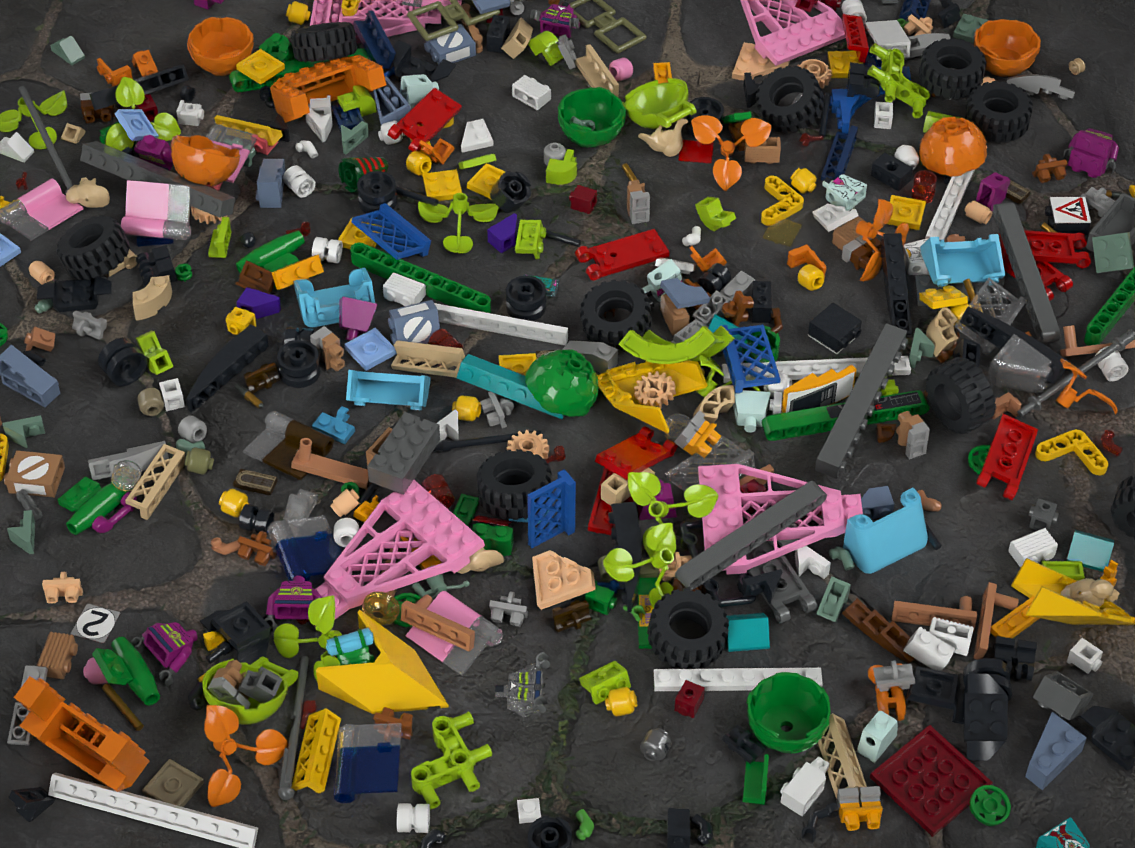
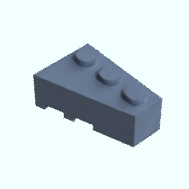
(390, 103)
(270, 183)
(27, 377)
(1054, 752)

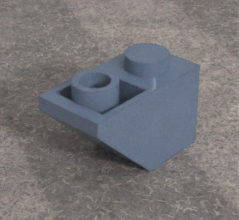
(877, 502)

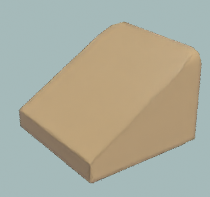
(72, 133)

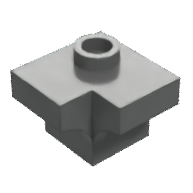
(260, 685)

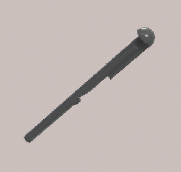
(46, 138)
(284, 790)

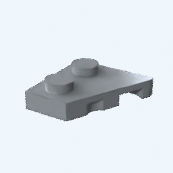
(566, 48)

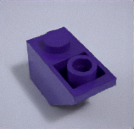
(503, 234)
(259, 303)

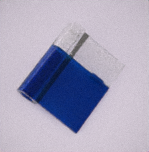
(304, 546)
(367, 760)

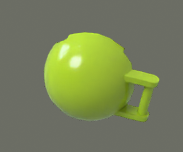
(658, 103)
(257, 711)

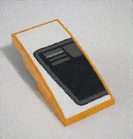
(819, 391)

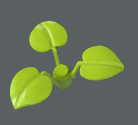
(130, 94)
(53, 106)
(480, 213)
(711, 384)
(645, 486)
(659, 539)
(320, 613)

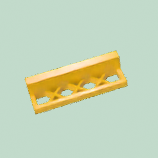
(265, 132)
(320, 751)

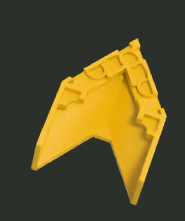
(619, 385)
(1049, 604)
(393, 681)

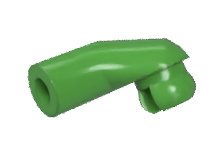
(586, 826)

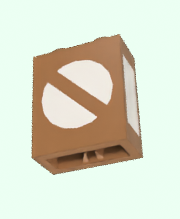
(35, 473)

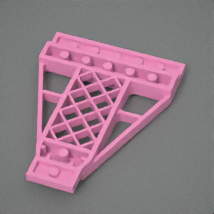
(330, 11)
(797, 38)
(728, 512)
(417, 516)

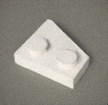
(476, 136)
(833, 216)
(685, 267)

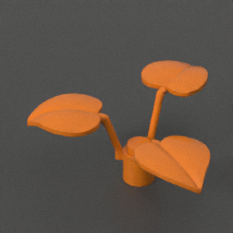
(707, 129)
(870, 231)
(1068, 394)
(218, 725)

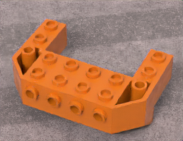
(332, 79)
(79, 737)

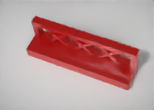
(856, 36)

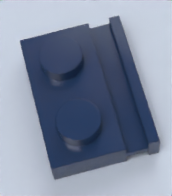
(348, 118)

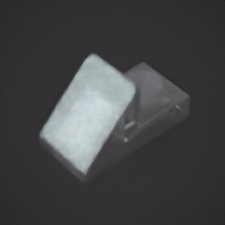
(300, 505)

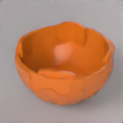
(220, 44)
(1007, 46)
(953, 147)
(203, 160)

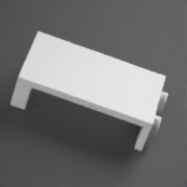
(889, 36)

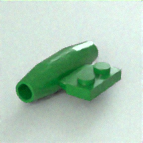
(275, 253)
(89, 502)
(127, 666)

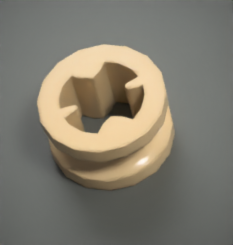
(1077, 66)

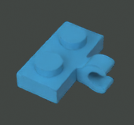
(336, 426)

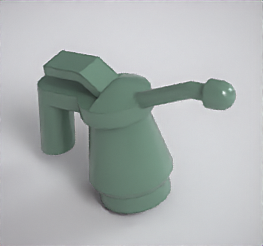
(437, 585)

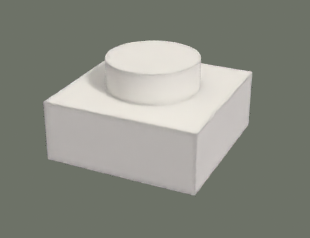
(775, 404)
(528, 810)

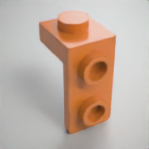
(144, 62)
(113, 77)
(439, 152)
(805, 255)
(707, 261)

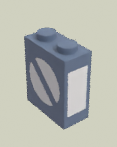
(452, 46)
(414, 322)

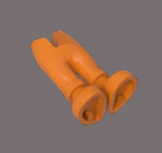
(884, 702)

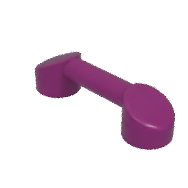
(104, 525)

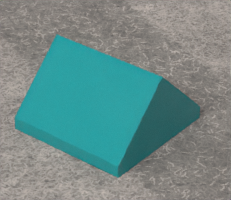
(1091, 550)
(748, 632)

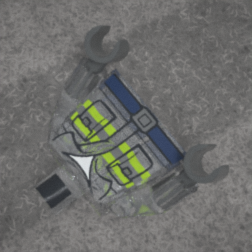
(525, 688)

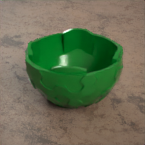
(595, 105)
(563, 382)
(790, 702)

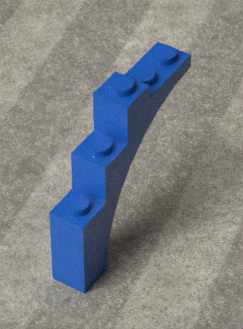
(847, 106)

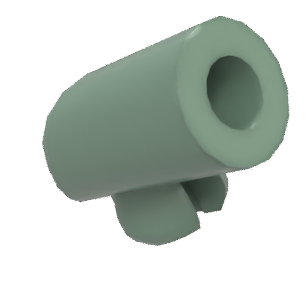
(588, 123)
(44, 305)
(185, 445)
(844, 555)

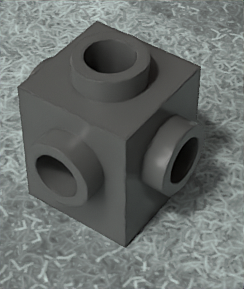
(1043, 515)

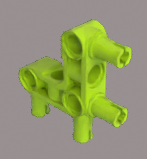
(893, 81)
(446, 768)

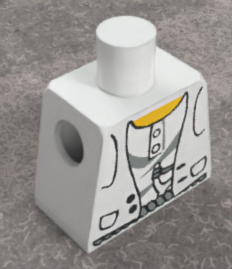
(913, 259)

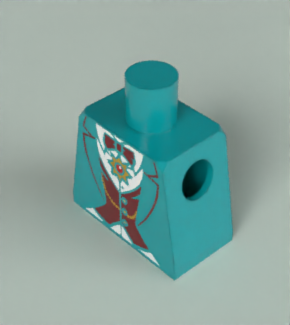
(1063, 836)

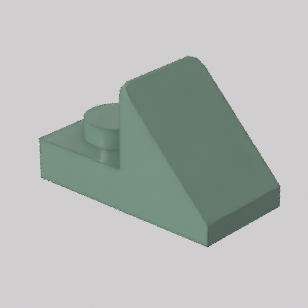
(68, 50)
(353, 137)
(920, 347)
(20, 429)
(25, 534)
(833, 599)

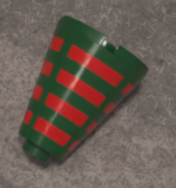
(355, 167)

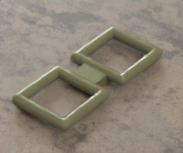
(450, 13)
(606, 23)

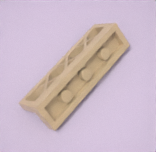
(596, 72)
(430, 355)
(161, 485)
(846, 753)

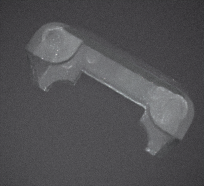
(1020, 367)

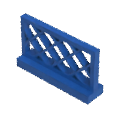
(396, 226)
(734, 363)
(564, 506)

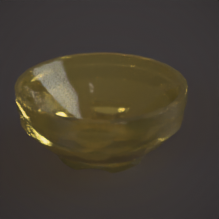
(381, 603)

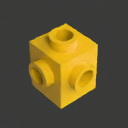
(239, 320)

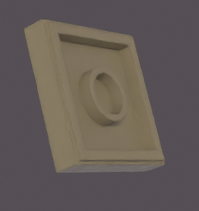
(173, 784)

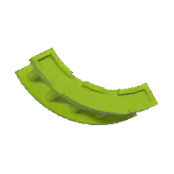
(660, 351)

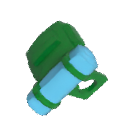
(352, 647)

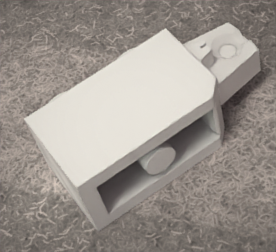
(805, 786)

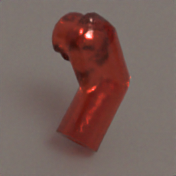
(1108, 443)

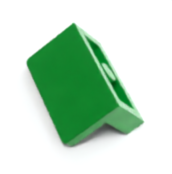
(756, 781)

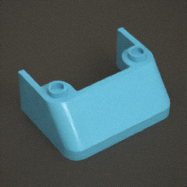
(387, 389)

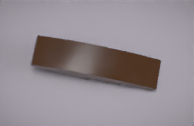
(879, 629)

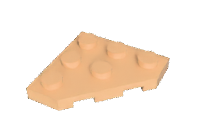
(751, 61)
(559, 579)

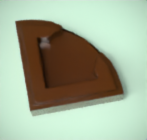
(885, 432)

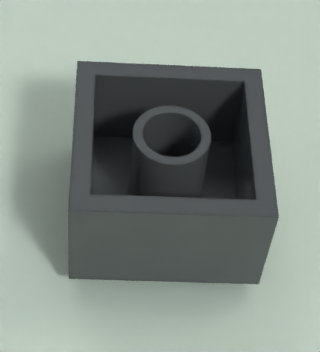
(1062, 696)

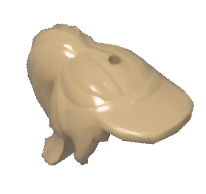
(667, 141)
(88, 194)
(483, 560)
(1091, 591)

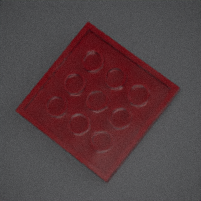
(930, 780)

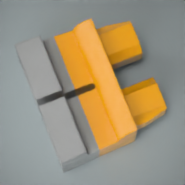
(694, 435)
(859, 807)

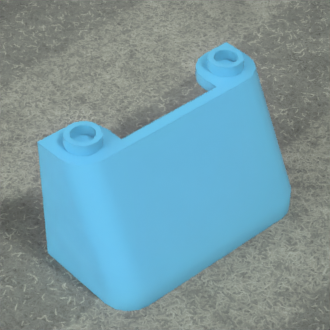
(963, 260)
(322, 306)
(889, 538)

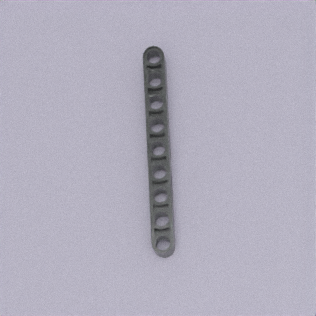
(1026, 272)
(750, 535)

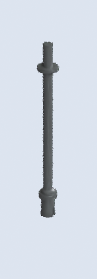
(1118, 343)

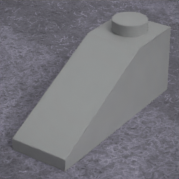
(597, 353)

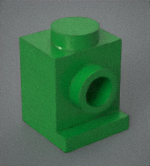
(601, 599)

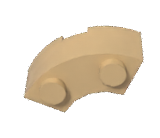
(152, 297)
(942, 331)
(716, 402)

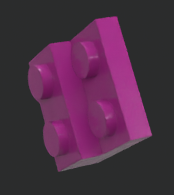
(1090, 154)

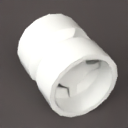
(855, 8)
(299, 181)
(322, 246)
(1113, 366)
(413, 818)

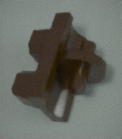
(262, 378)
(571, 616)

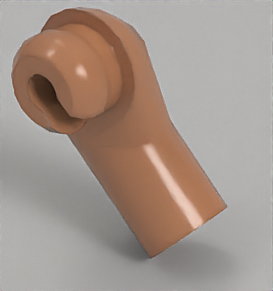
(928, 503)
(223, 548)

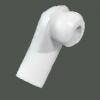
(308, 147)
(694, 238)

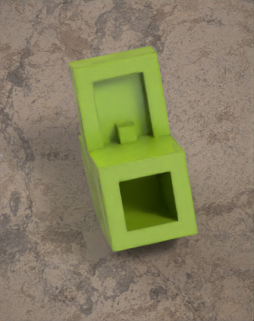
(546, 44)
(360, 99)
(562, 171)
(712, 214)
(157, 358)

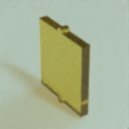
(783, 232)

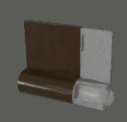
(281, 441)

